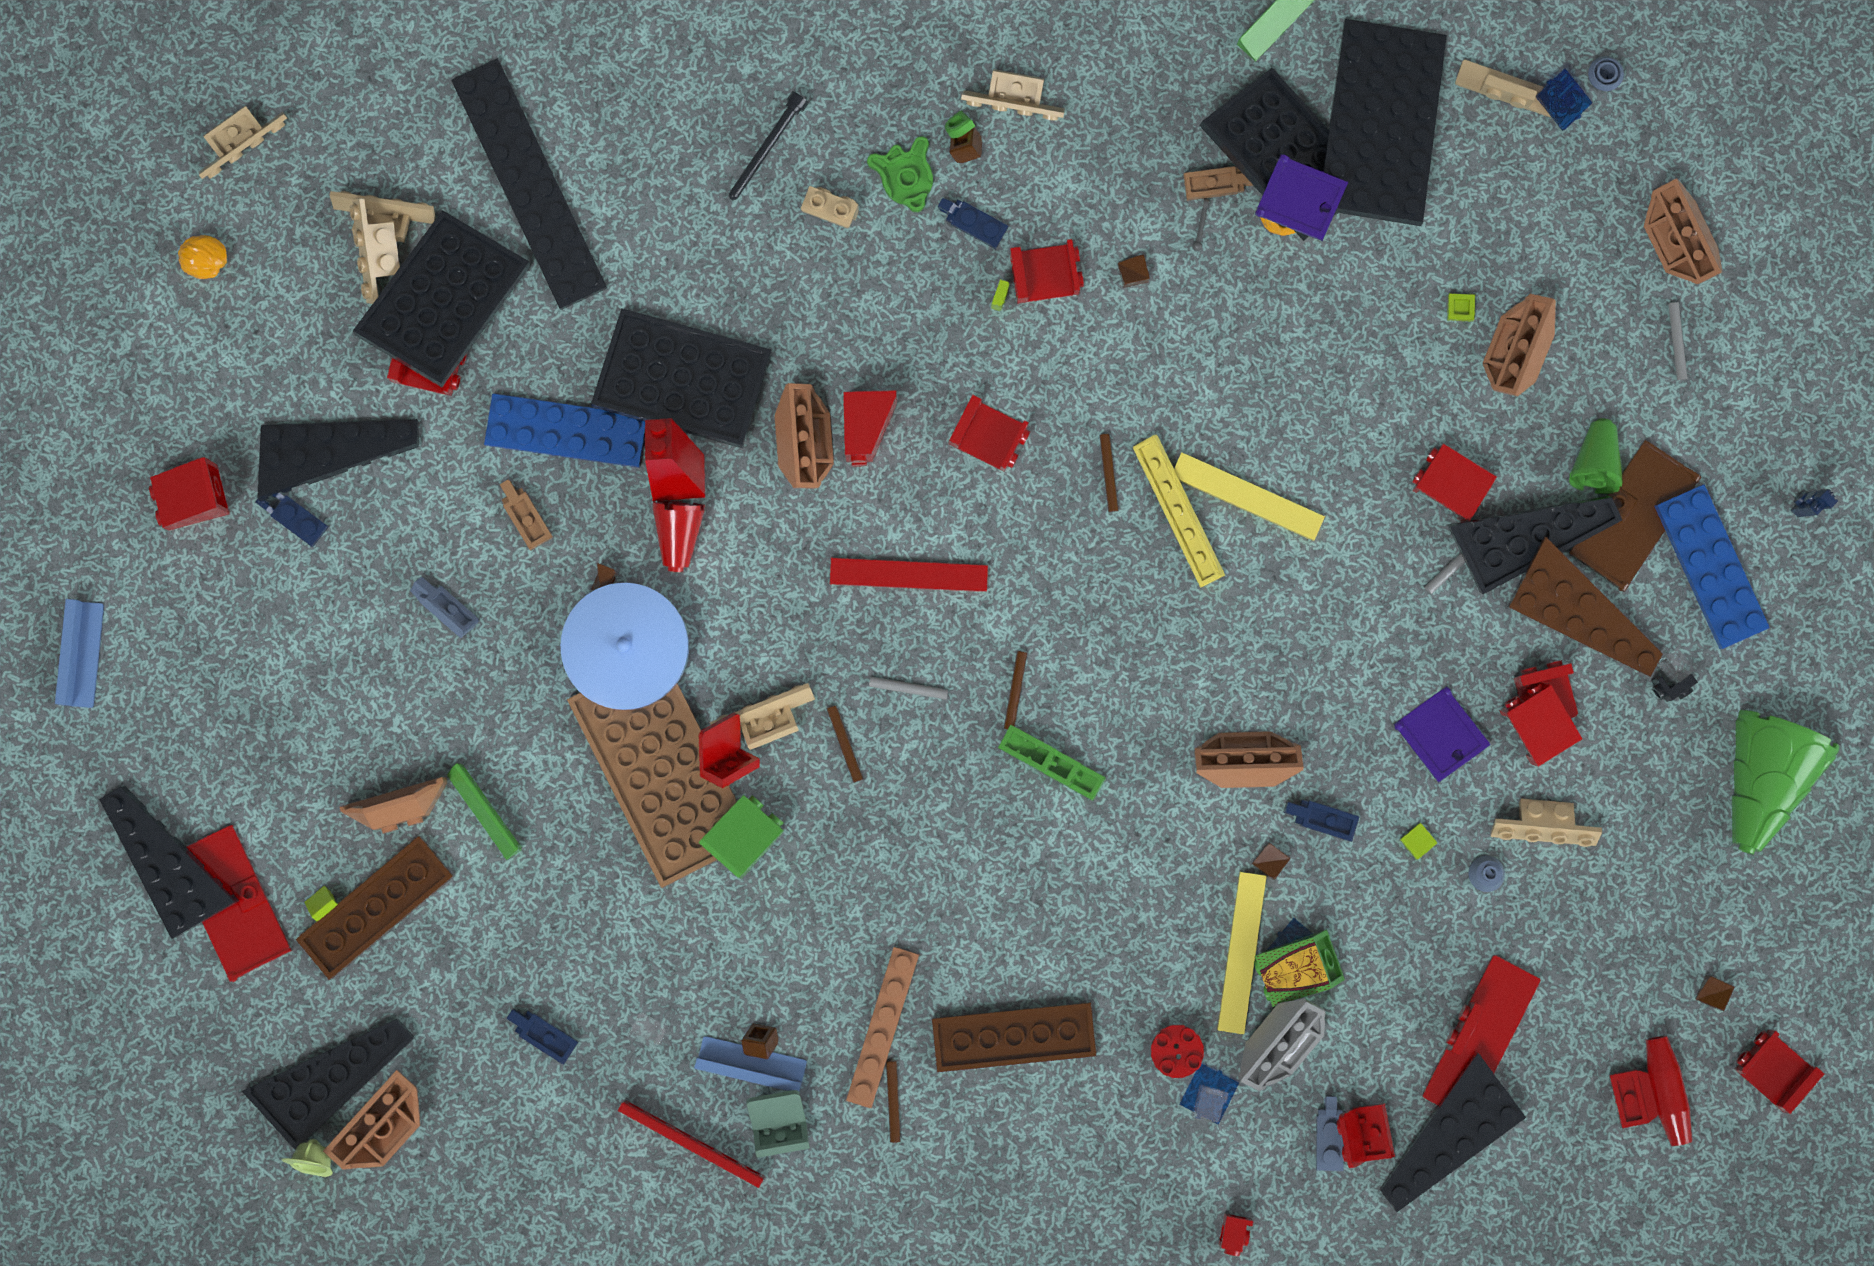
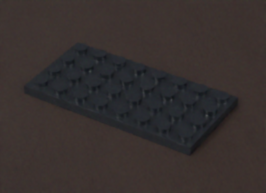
(1384, 119)

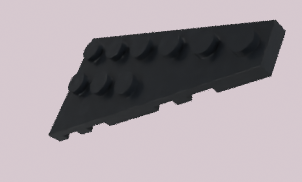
(317, 451)
(1505, 544)
(169, 871)
(315, 1090)
(1460, 1127)

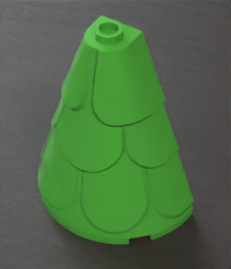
(1772, 775)

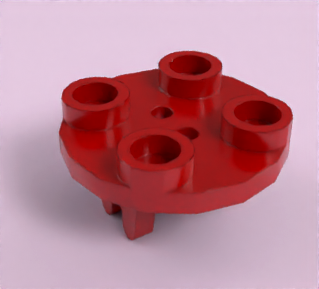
(1165, 1054)

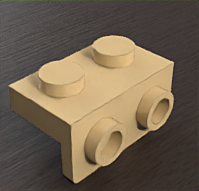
(826, 206)

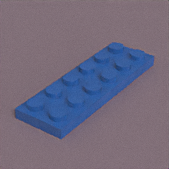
(564, 431)
(1712, 567)

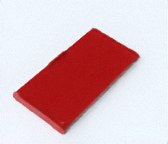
(248, 931)

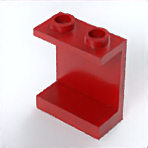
(1046, 272)
(403, 375)
(989, 435)
(1454, 481)
(1541, 723)
(1778, 1071)

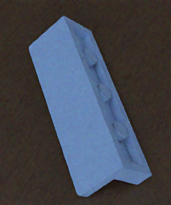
(79, 653)
(730, 1061)

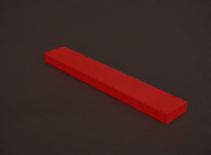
(908, 575)
(691, 1143)

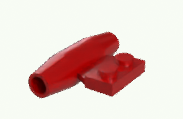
(1657, 1093)

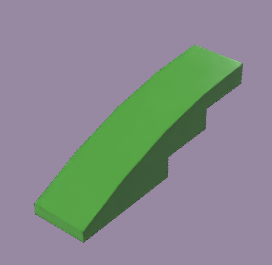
(1051, 762)

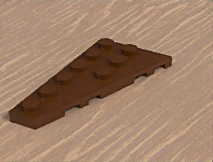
(1568, 602)

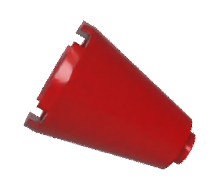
(677, 531)

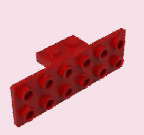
(1484, 1024)

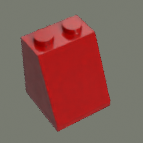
(865, 423)
(673, 462)
(188, 494)

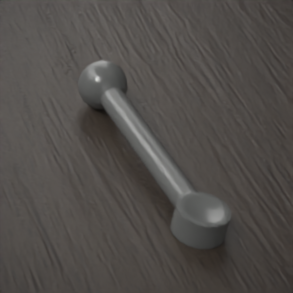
(1197, 246)

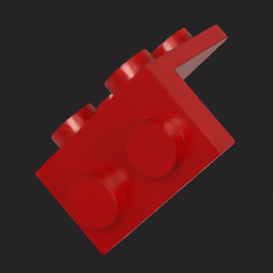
(1554, 675)
(721, 752)
(1365, 1134)

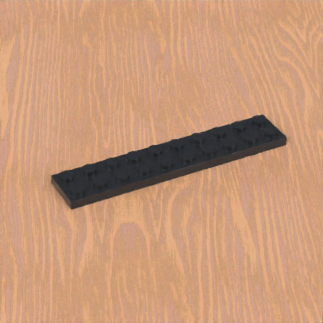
(529, 184)

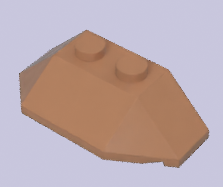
(1681, 234)
(1520, 345)
(803, 436)
(1248, 759)
(397, 807)
(378, 1127)

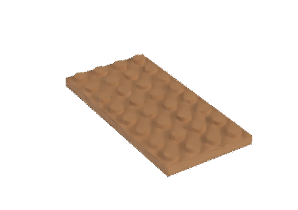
(656, 778)

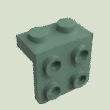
(778, 1123)

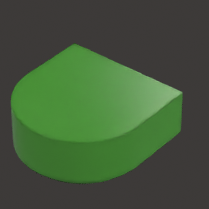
(958, 125)

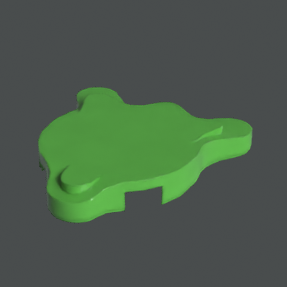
(905, 175)

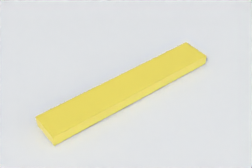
(1248, 496)
(1178, 511)
(1241, 953)

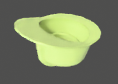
(311, 1159)

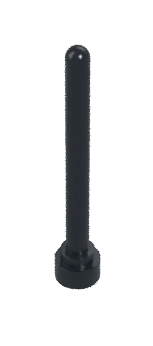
(794, 105)

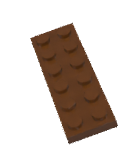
(375, 908)
(1014, 1037)

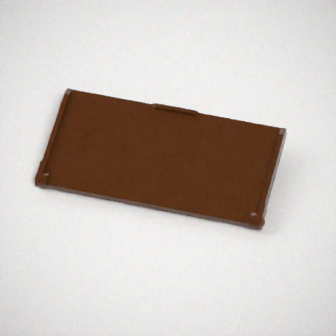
(1624, 547)

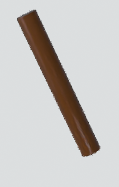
(1109, 476)
(1015, 689)
(844, 744)
(893, 1101)

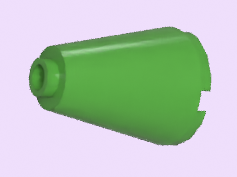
(1598, 459)

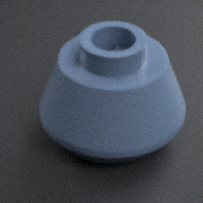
(1603, 68)
(1483, 866)

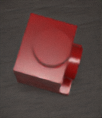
(1234, 1234)

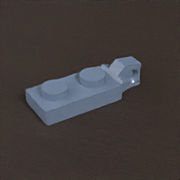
(444, 607)
(1328, 1140)

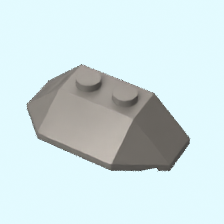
(1281, 1043)

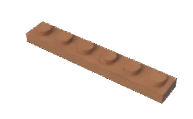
(882, 1027)

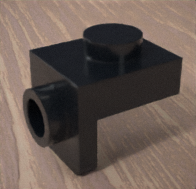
(1676, 690)

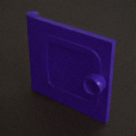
(1296, 197)
(1440, 729)

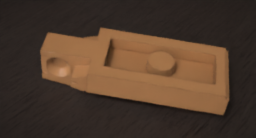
(1214, 183)
(525, 516)

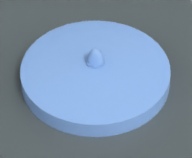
(624, 646)

